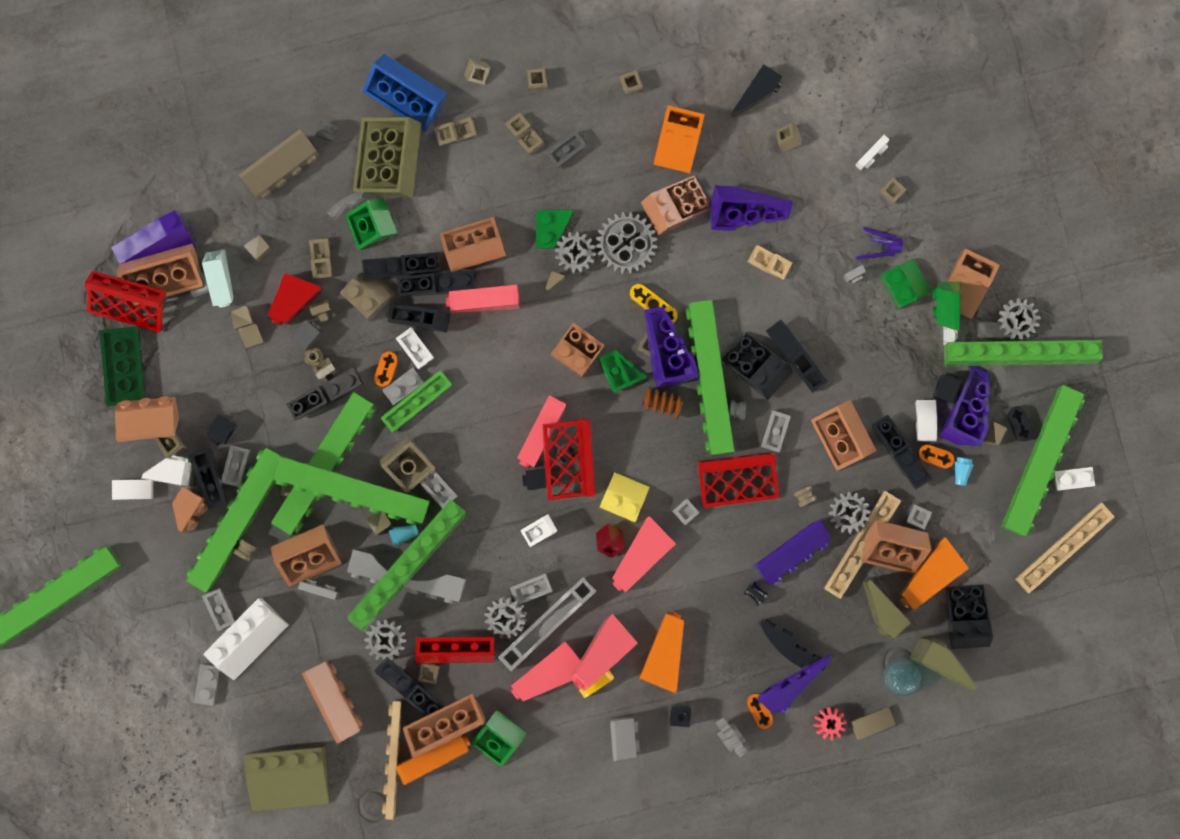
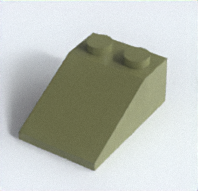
(884, 612)

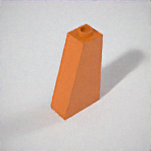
(934, 573)
(664, 656)
(423, 764)

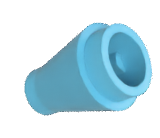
(963, 468)
(402, 534)

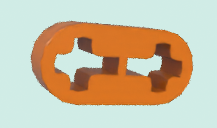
(382, 367)
(933, 460)
(755, 713)

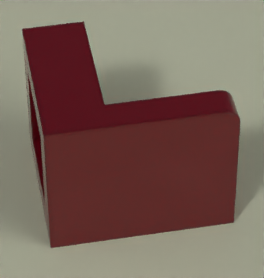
(610, 540)

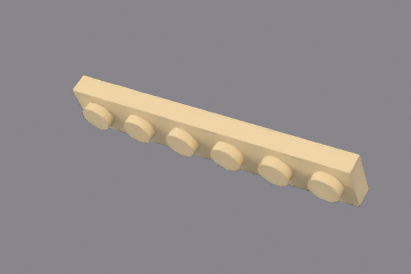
(1064, 547)
(851, 560)
(392, 750)

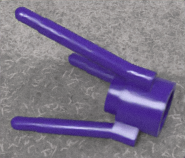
(892, 244)

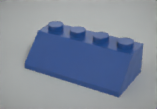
(404, 91)

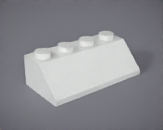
(246, 639)

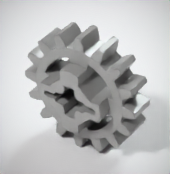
(583, 252)
(1022, 312)
(841, 516)
(497, 620)
(391, 634)
(731, 737)

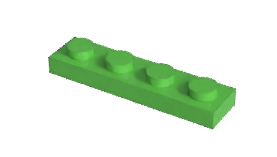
(416, 401)

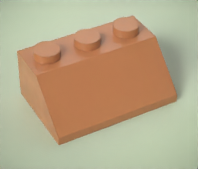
(472, 244)
(146, 419)
(843, 435)
(895, 547)
(305, 555)

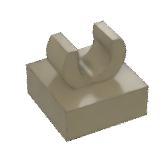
(320, 308)
(324, 368)

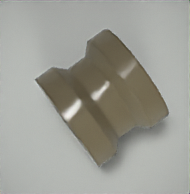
(805, 496)
(244, 550)

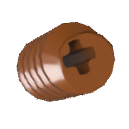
(662, 402)

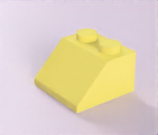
(624, 497)

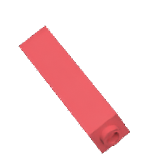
(484, 299)
(533, 446)
(645, 551)
(604, 652)
(547, 674)

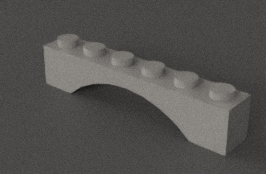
(447, 586)
(547, 624)

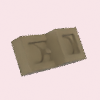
(455, 132)
(524, 134)
(320, 258)
(873, 723)

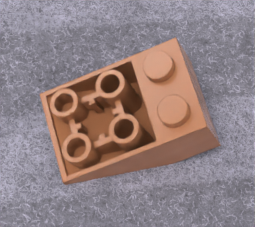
(675, 205)
(975, 277)

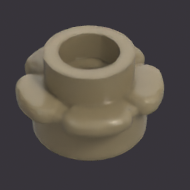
(318, 357)

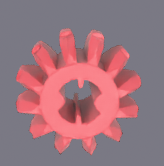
(836, 724)

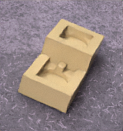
(769, 262)

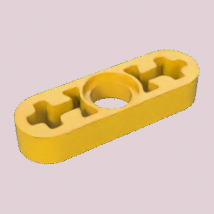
(639, 299)

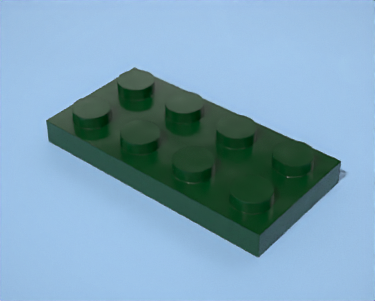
(122, 365)

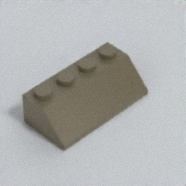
(279, 165)

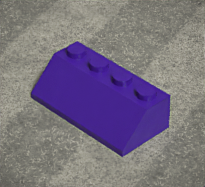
(792, 552)

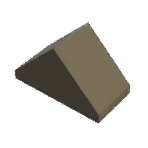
(171, 446)

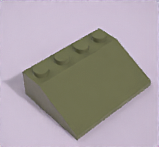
(387, 156)
(936, 657)
(287, 778)

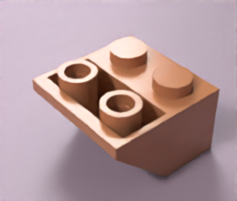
(577, 350)
(188, 508)

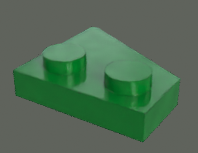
(550, 227)
(619, 372)

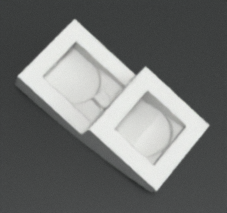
(926, 420)
(132, 489)

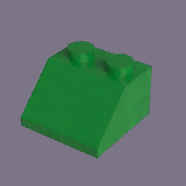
(371, 223)
(905, 283)
(948, 304)
(499, 738)

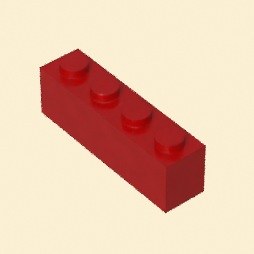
(455, 650)

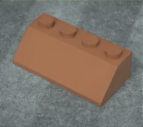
(168, 271)
(332, 701)
(443, 725)

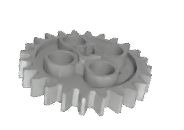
(637, 256)

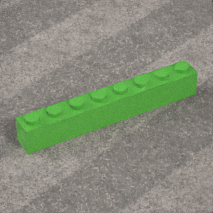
(1023, 353)
(711, 378)
(328, 457)
(1043, 460)
(350, 489)
(235, 523)
(406, 566)
(57, 593)

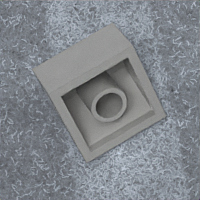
(623, 738)

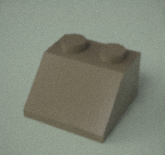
(367, 295)
(407, 464)

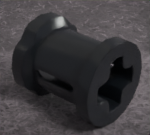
(755, 593)

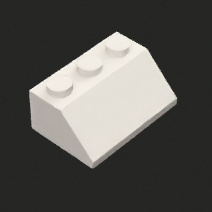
(174, 471)

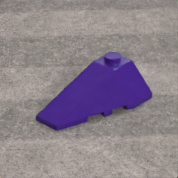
(741, 207)
(159, 236)
(668, 354)
(968, 416)
(782, 694)

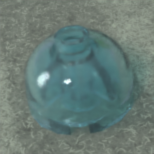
(903, 676)

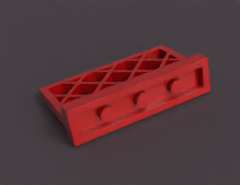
(127, 292)
(584, 455)
(738, 462)

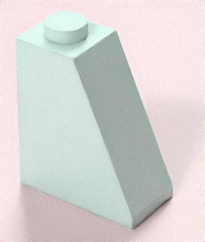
(218, 278)

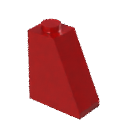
(292, 299)

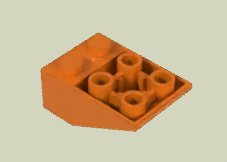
(678, 139)

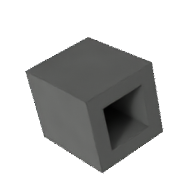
(307, 334)

